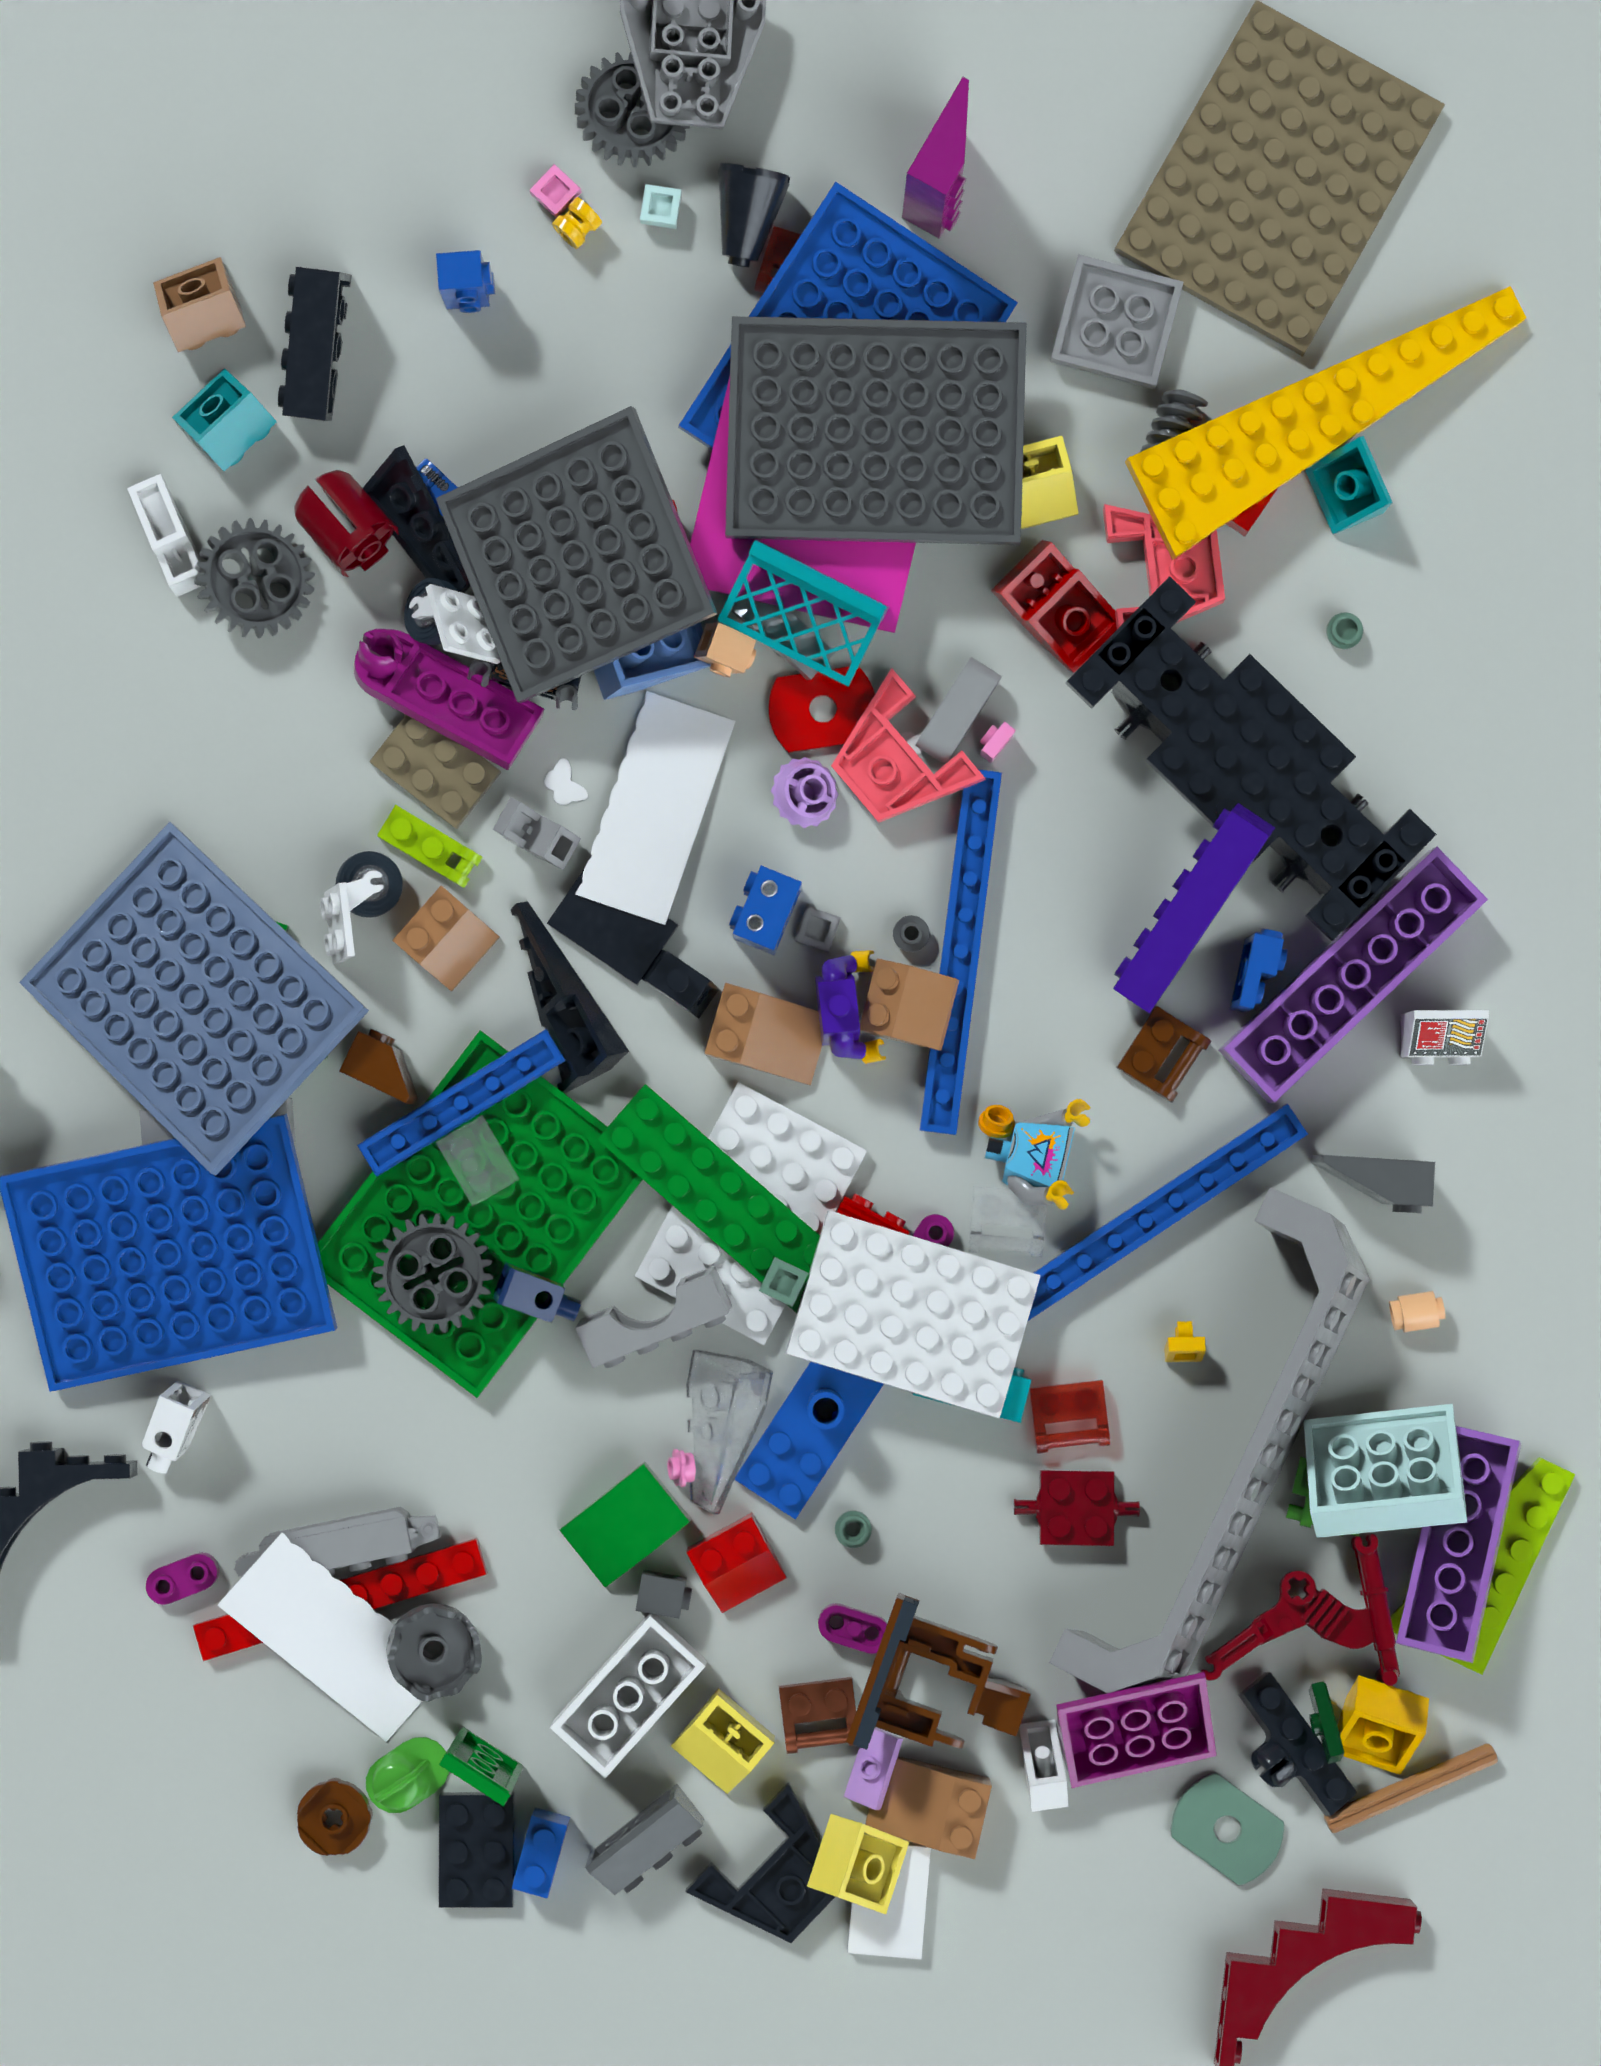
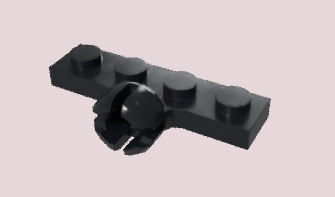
(1292, 1748)

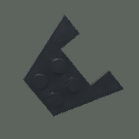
(777, 1891)

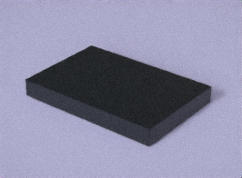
(611, 935)

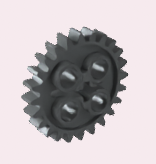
(603, 95)
(223, 586)
(419, 1243)

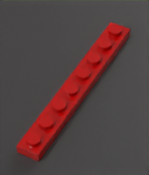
(376, 1586)

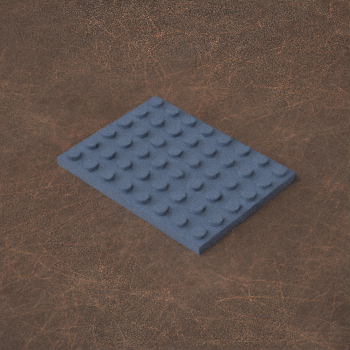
(193, 998)

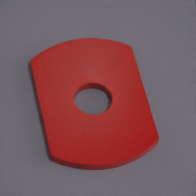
(791, 715)

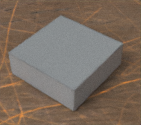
(817, 929)

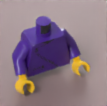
(839, 1008)

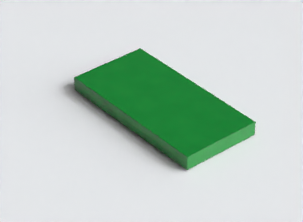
(482, 1766)

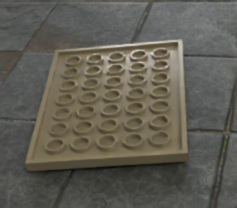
(1279, 177)

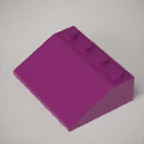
(936, 173)
(1136, 1730)

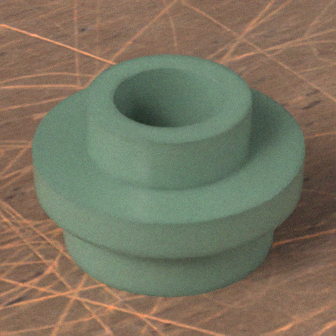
(856, 1540)

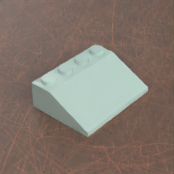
(1384, 1471)

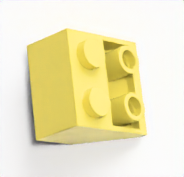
(1047, 483)
(724, 1741)

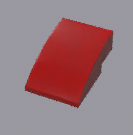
(1057, 605)

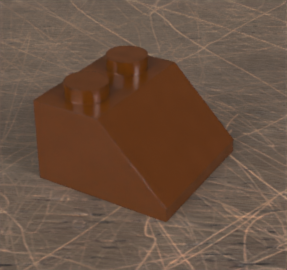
(379, 1065)

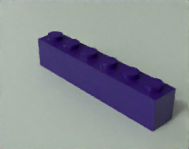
(1194, 906)

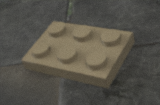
(435, 770)

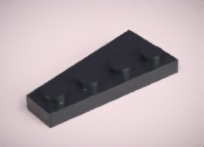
(421, 529)

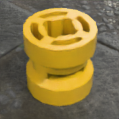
(576, 223)

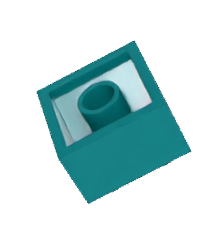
(225, 420)

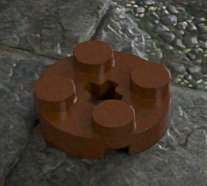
(355, 1816)

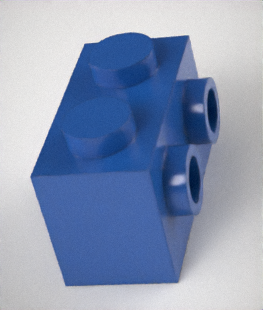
(465, 280)

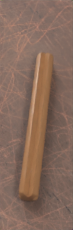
(1412, 1787)

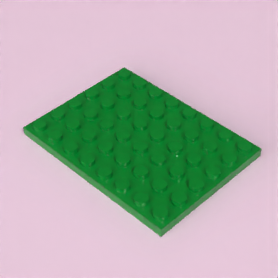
(539, 1223)

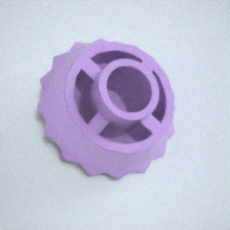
(804, 792)

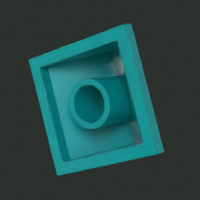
(1349, 486)

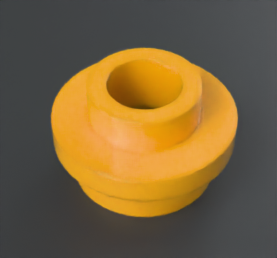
(996, 1121)

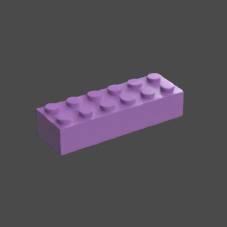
(1459, 1559)

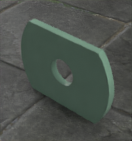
(1259, 1833)

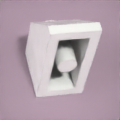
(1043, 1765)

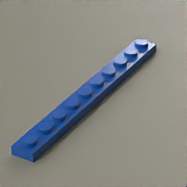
(962, 950)
(1166, 1206)

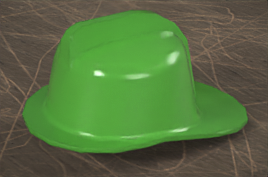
(406, 1775)

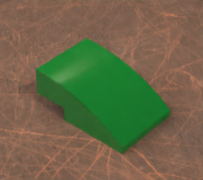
(625, 1524)

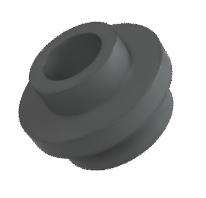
(911, 945)

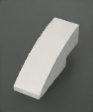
(166, 533)

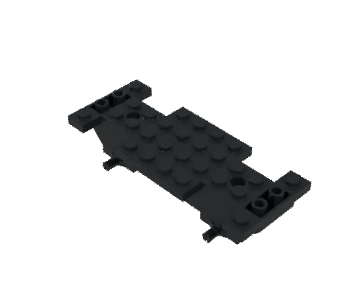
(1251, 747)

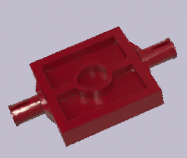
(1076, 1508)

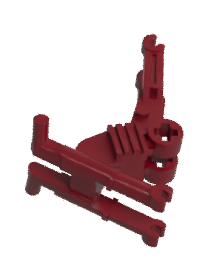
(1325, 1617)

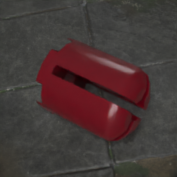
(372, 527)

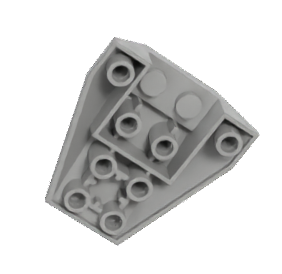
(691, 55)

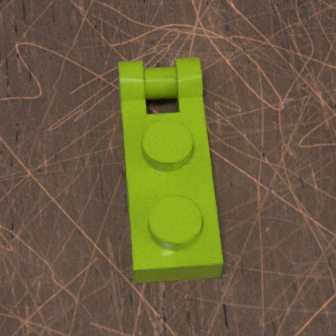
(428, 845)

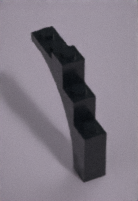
(44, 1478)

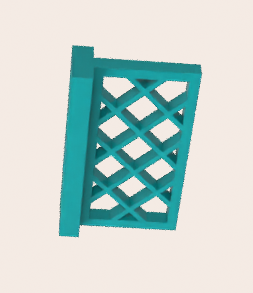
(816, 583)

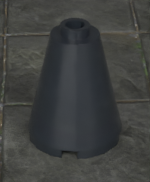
(748, 209)

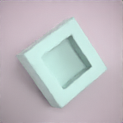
(660, 206)

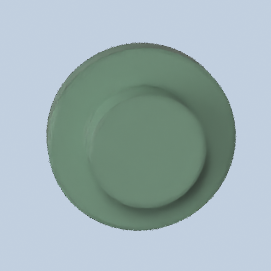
(1344, 630)

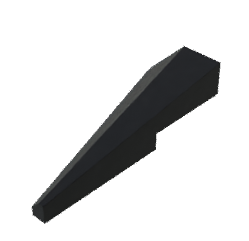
(567, 1007)

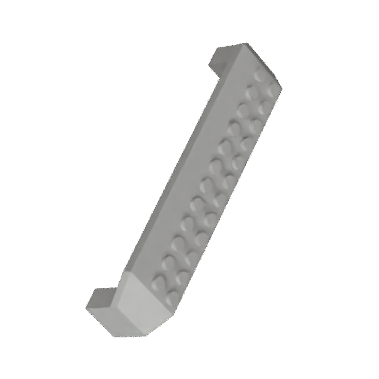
(1340, 1285)

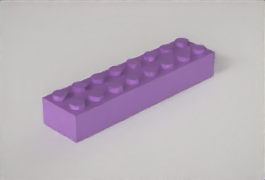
(1353, 975)

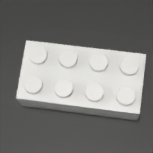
(628, 1694)

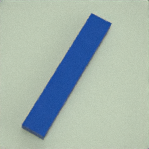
(461, 1103)

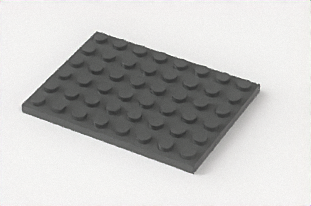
(876, 430)

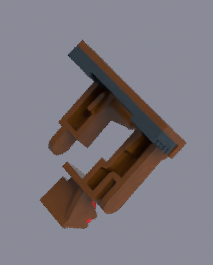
(887, 1708)

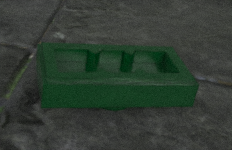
(1324, 1722)

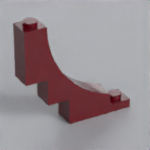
(1258, 1983)

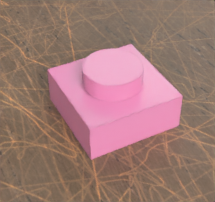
(555, 191)
(995, 741)

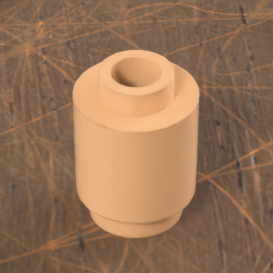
(1416, 1311)

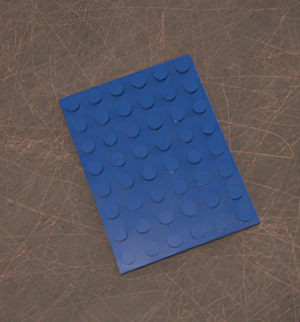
(857, 267)
(160, 1262)

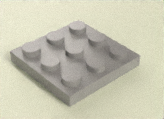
(1116, 321)

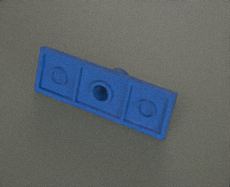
(801, 1445)

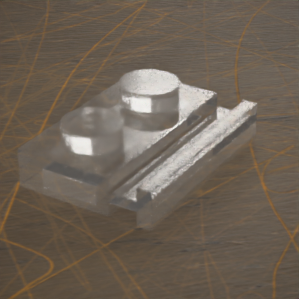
(477, 1160)

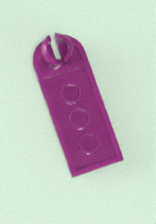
(439, 695)

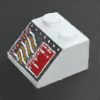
(1443, 1035)

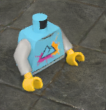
(1039, 1155)

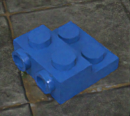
(1260, 959)

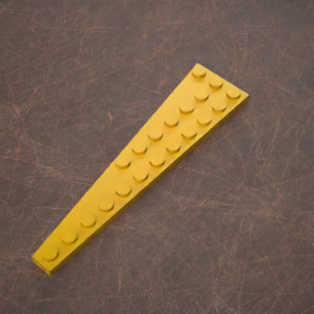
(1246, 454)

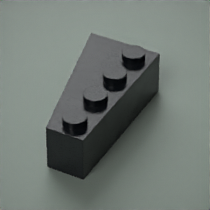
(313, 343)

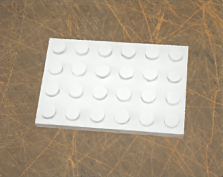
(790, 1158)
(913, 1314)

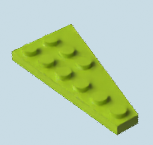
(1528, 1520)

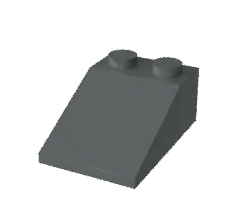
(1388, 1181)

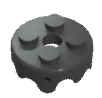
(438, 1676)

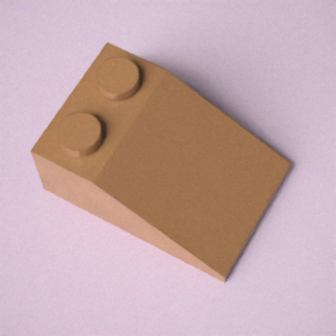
(766, 1034)
(934, 1807)

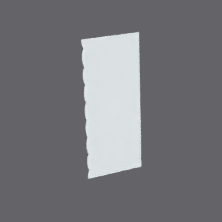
(655, 808)
(322, 1633)

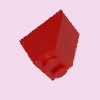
(736, 1563)

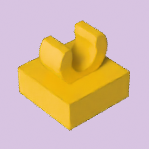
(1184, 1346)

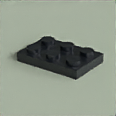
(475, 1851)

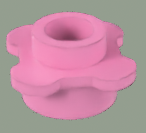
(681, 1467)

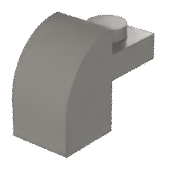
(536, 834)

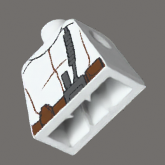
(173, 1424)

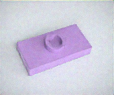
(873, 1770)

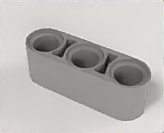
(958, 710)

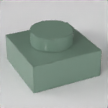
(783, 1281)

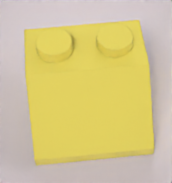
(858, 1863)

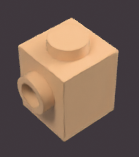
(725, 649)

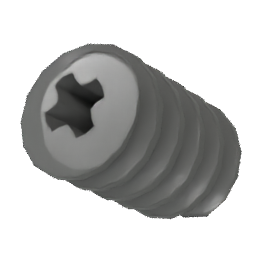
(1174, 416)

